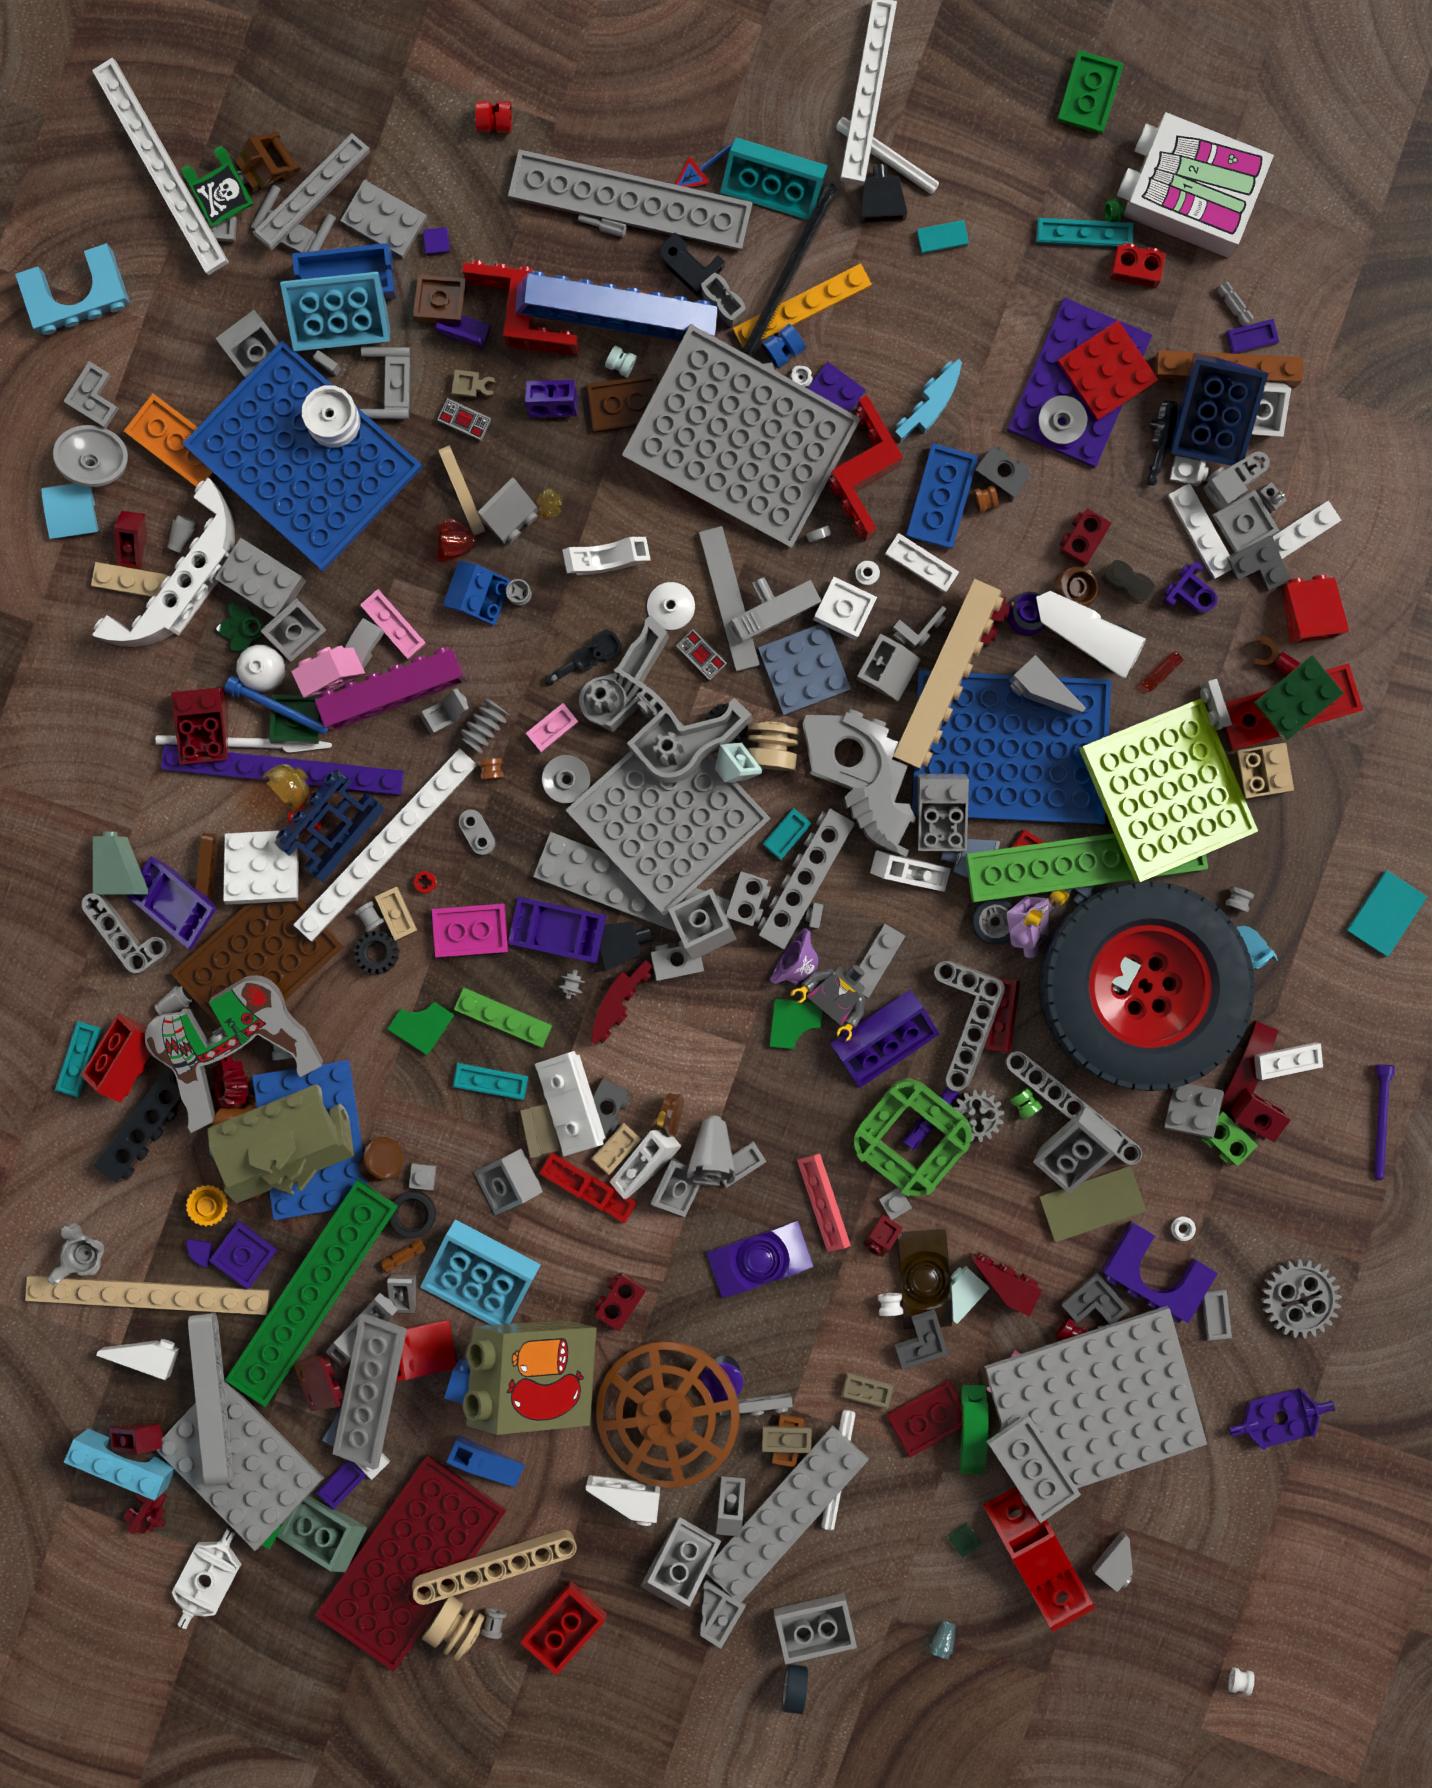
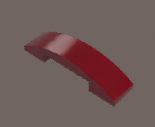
(1259, 1041)

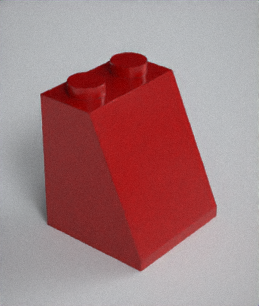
(1313, 609)

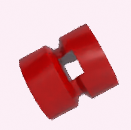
(493, 117)

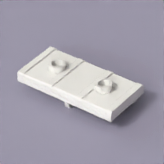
(570, 1103)

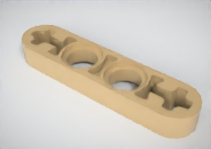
(461, 490)

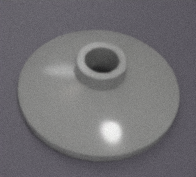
(1065, 408)
(557, 769)

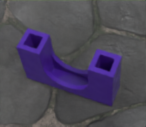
(1124, 1267)

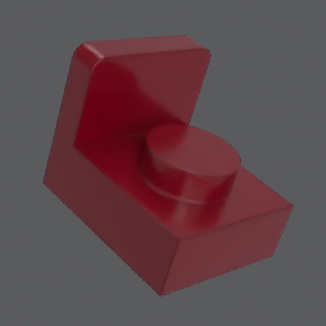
(882, 1236)

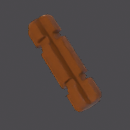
(403, 1256)

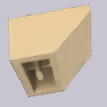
(1265, 770)

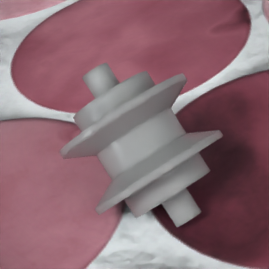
(571, 984)

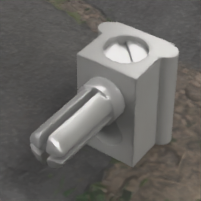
(1274, 501)

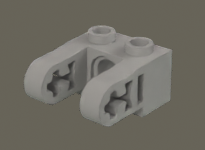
(1229, 484)

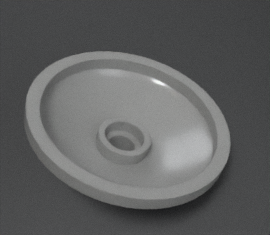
(94, 447)

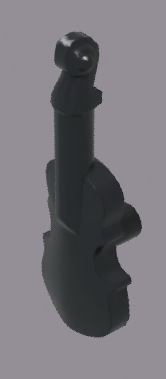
(1161, 439)
(604, 646)

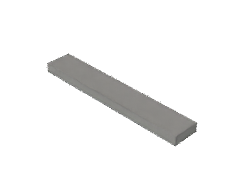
(311, 191)
(727, 594)

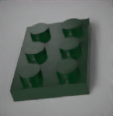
(1298, 698)

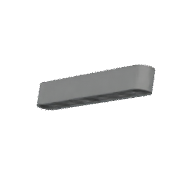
(1064, 1097)
(210, 1399)

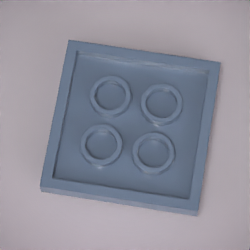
(804, 668)

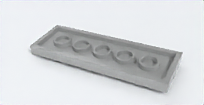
(369, 1391)

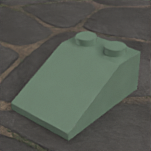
(323, 1534)

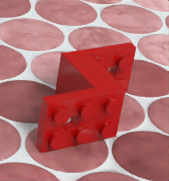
(519, 328)
(865, 468)
(1242, 736)
(1039, 1560)

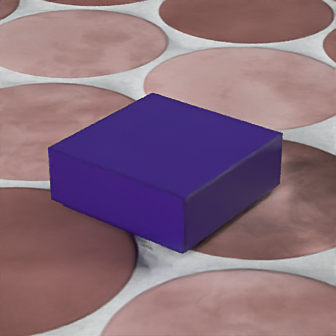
(436, 241)

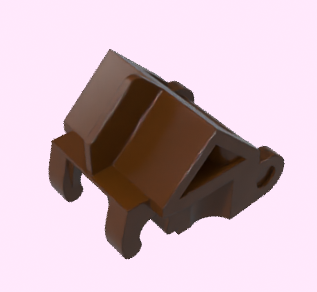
(258, 165)

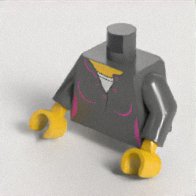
(837, 995)

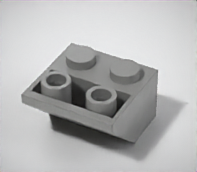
(888, 668)

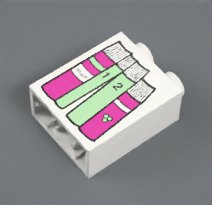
(1194, 184)

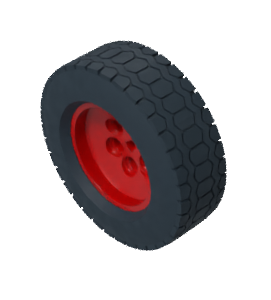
(1200, 1013)

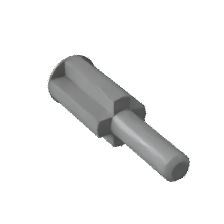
(605, 225)

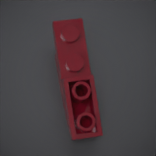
(612, 1009)

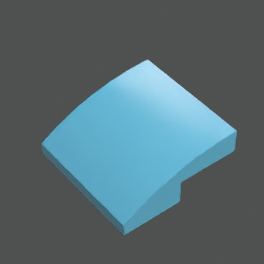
(69, 510)

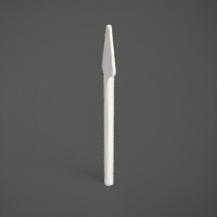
(252, 743)

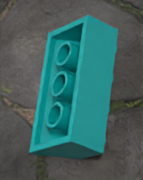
(773, 178)

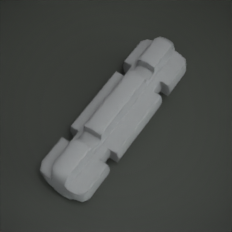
(1235, 303)

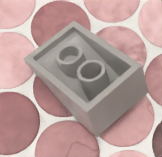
(508, 512)
(1042, 686)
(681, 1564)

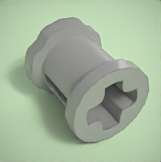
(369, 917)
(493, 1623)

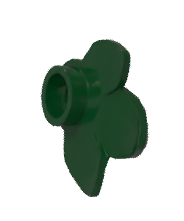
(238, 627)

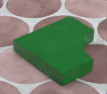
(791, 1020)
(423, 1027)

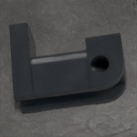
(685, 266)

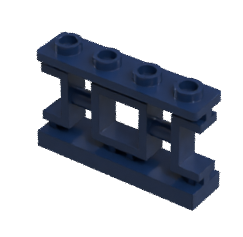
(345, 834)

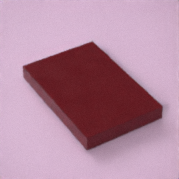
(927, 1418)

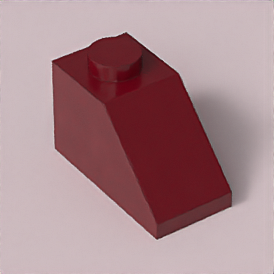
(130, 539)
(135, 1438)

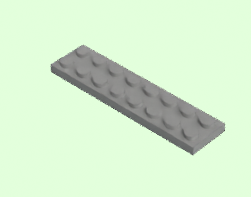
(598, 878)
(786, 1514)

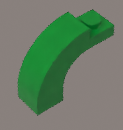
(974, 1430)

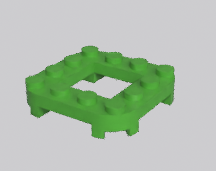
(893, 1166)

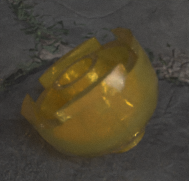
(288, 784)

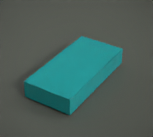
(942, 237)
(787, 834)

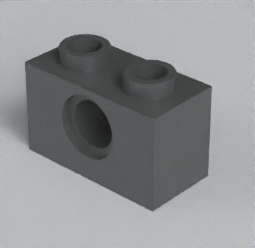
(988, 472)
(617, 1095)

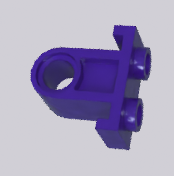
(1188, 590)

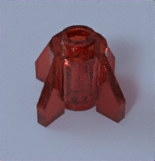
(453, 539)

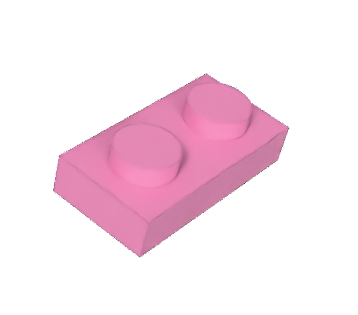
(552, 727)

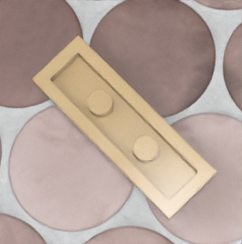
(127, 580)

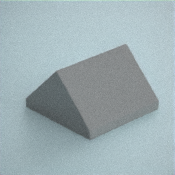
(293, 630)
(675, 1189)

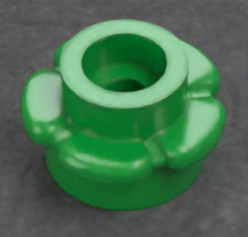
(1114, 210)

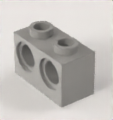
(741, 897)

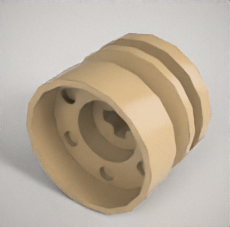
(773, 745)
(453, 1628)

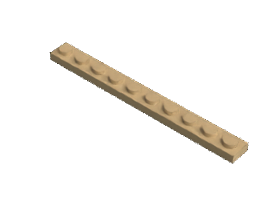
(149, 1295)

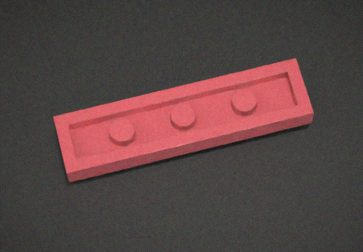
(823, 1202)

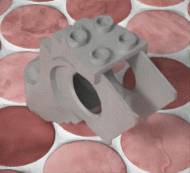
(871, 782)

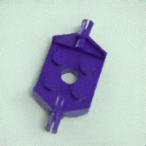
(1300, 1420)

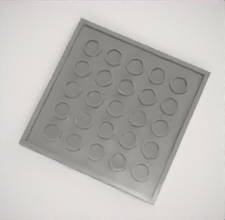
(667, 832)

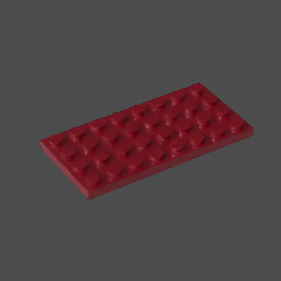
(427, 1528)

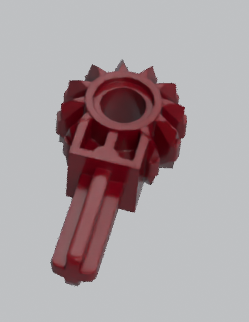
(230, 1083)

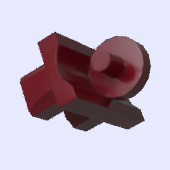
(148, 1516)

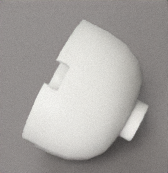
(260, 668)

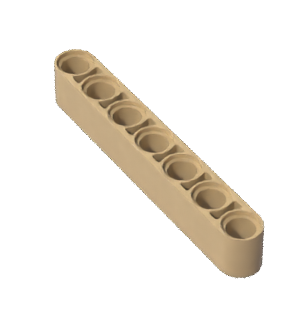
(486, 1576)

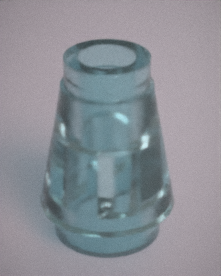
(944, 1640)

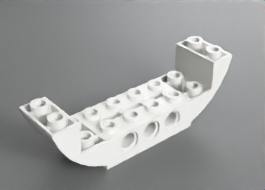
(161, 618)

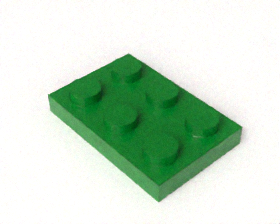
(1090, 92)

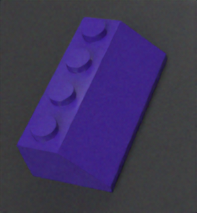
(885, 1038)

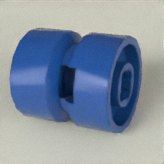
(783, 346)

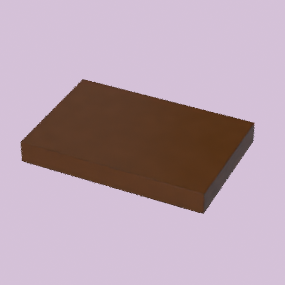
(619, 401)

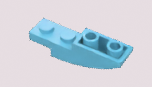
(937, 396)

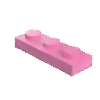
(393, 624)

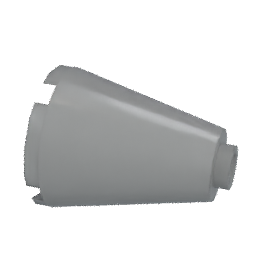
(712, 1154)

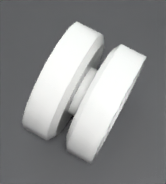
(331, 416)

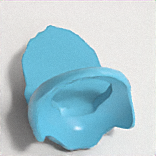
(1257, 947)

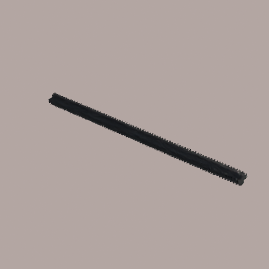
(790, 269)

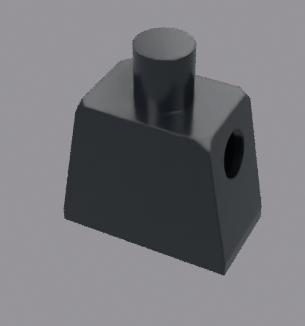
(882, 198)
(622, 942)

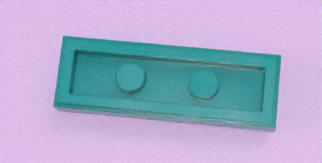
(78, 1055)
(490, 1081)

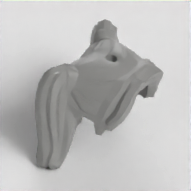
(73, 1255)

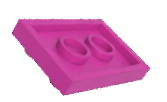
(470, 930)

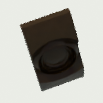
(924, 1275)

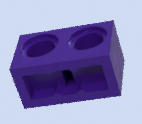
(551, 398)

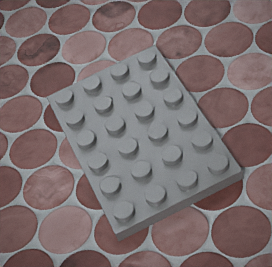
(267, 1470)

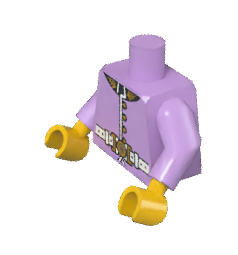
(1030, 921)

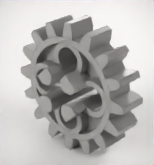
(987, 1103)

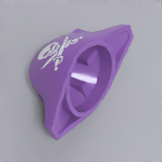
(797, 961)

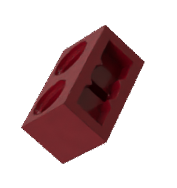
(1089, 540)
(625, 1304)

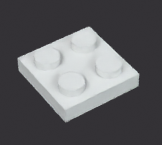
(845, 608)

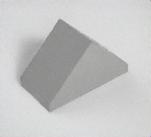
(402, 1292)

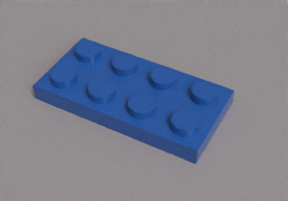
(942, 496)

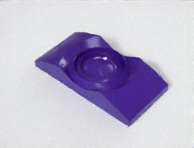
(174, 902)
(557, 929)
(759, 1259)

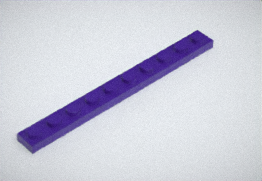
(254, 766)

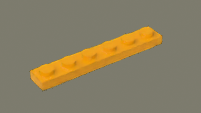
(810, 303)

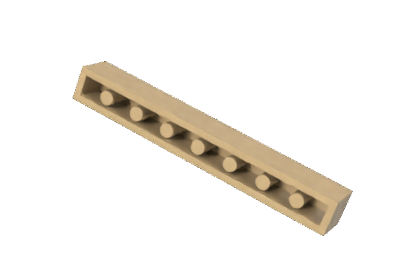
(948, 674)

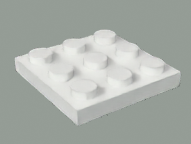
(258, 869)

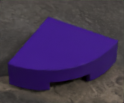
(200, 1251)

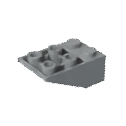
(942, 812)

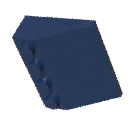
(1217, 410)

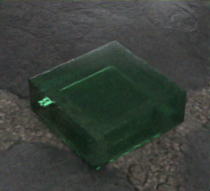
(964, 1539)

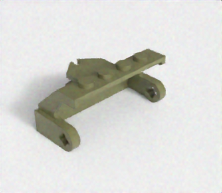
(280, 1144)

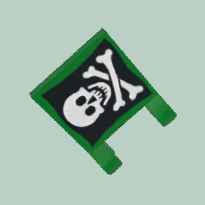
(220, 191)

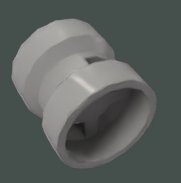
(516, 588)

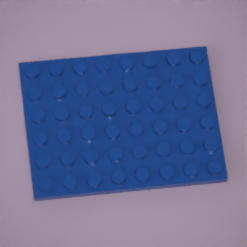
(272, 462)
(1020, 752)

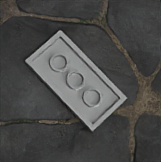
(1033, 1468)

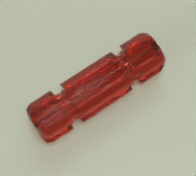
(1162, 671)

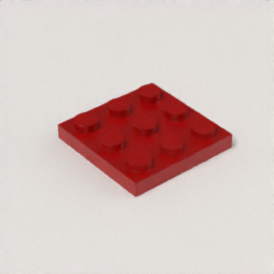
(1107, 370)

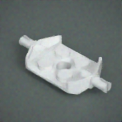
(217, 1562)

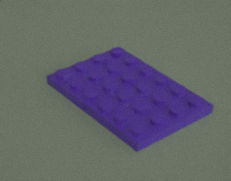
(1070, 329)

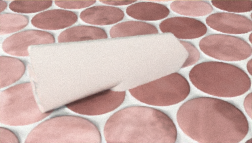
(1085, 629)

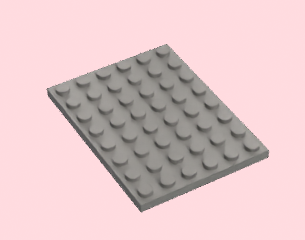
(740, 436)
(1104, 1397)

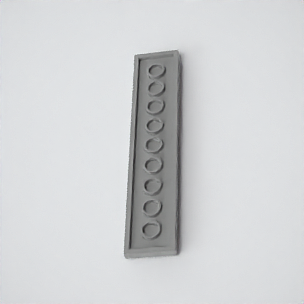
(630, 200)

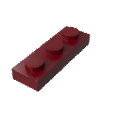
(1003, 1025)

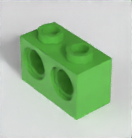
(1231, 1134)

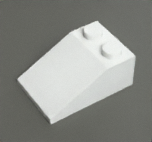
(629, 1497)

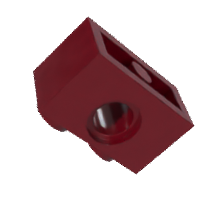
(1251, 1105)

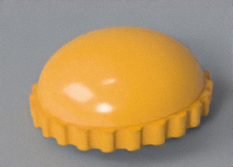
(206, 1205)

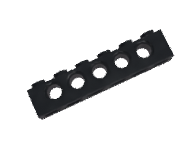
(110, 1161)

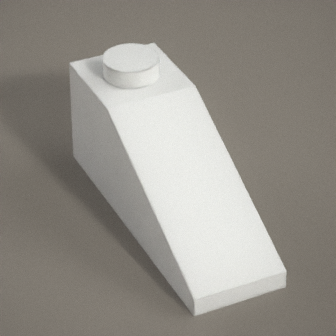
(909, 871)
(645, 1162)
(150, 1357)

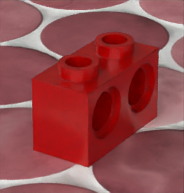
(1137, 272)

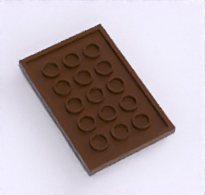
(257, 943)

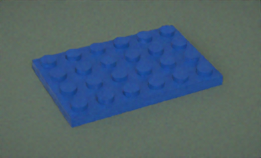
(333, 1183)

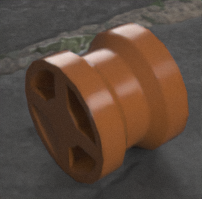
(986, 499)
(491, 769)

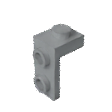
(906, 635)
(445, 713)

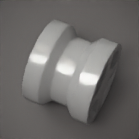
(1239, 899)

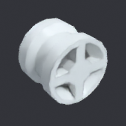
(890, 1304)
(1241, 1681)

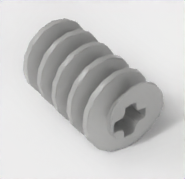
(484, 725)

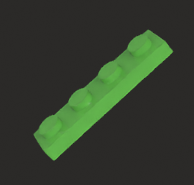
(503, 1017)

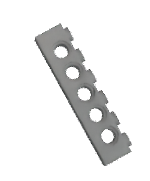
(841, 827)

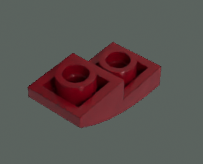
(997, 617)

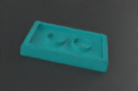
(1386, 913)

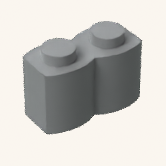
(730, 305)

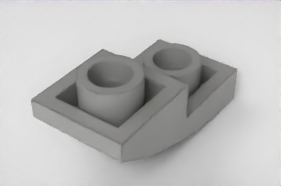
(364, 640)

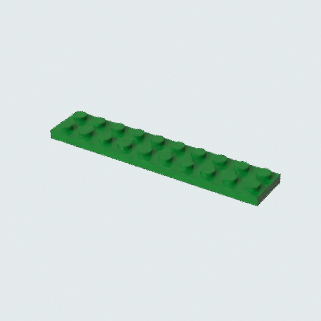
(311, 1292)

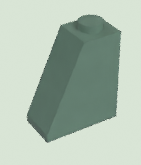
(116, 867)

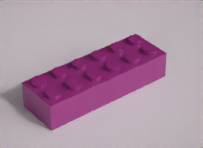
(390, 689)

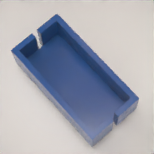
(348, 261)

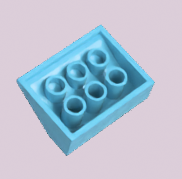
(336, 311)
(479, 1275)

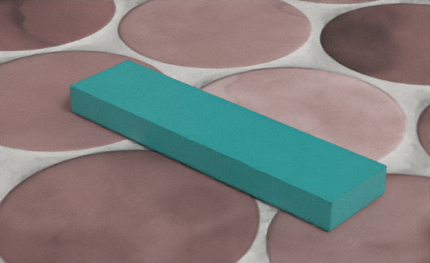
(1083, 232)

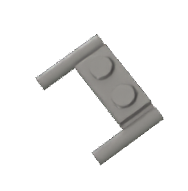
(300, 238)
(396, 382)

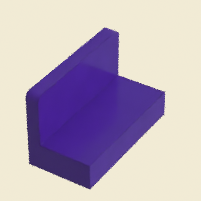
(470, 332)

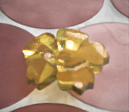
(549, 503)

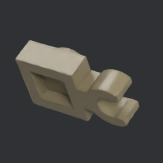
(468, 383)

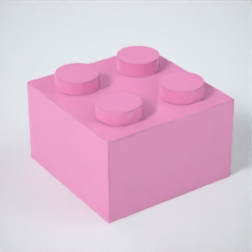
(327, 671)

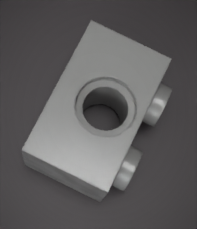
(664, 968)

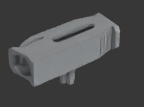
(773, 609)

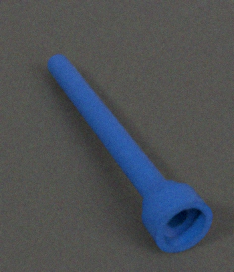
(235, 688)

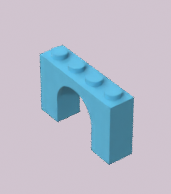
(105, 295)
(90, 1454)

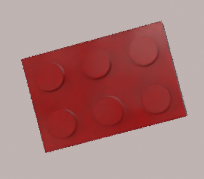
(118, 1059)
(563, 1627)

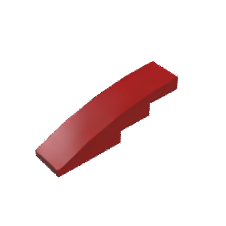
(588, 1187)

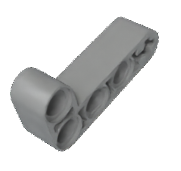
(120, 930)

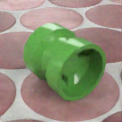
(1029, 1107)

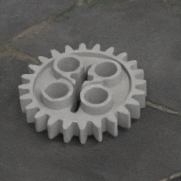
(1307, 1319)

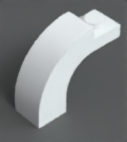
(606, 557)

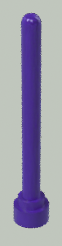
(1384, 1074)

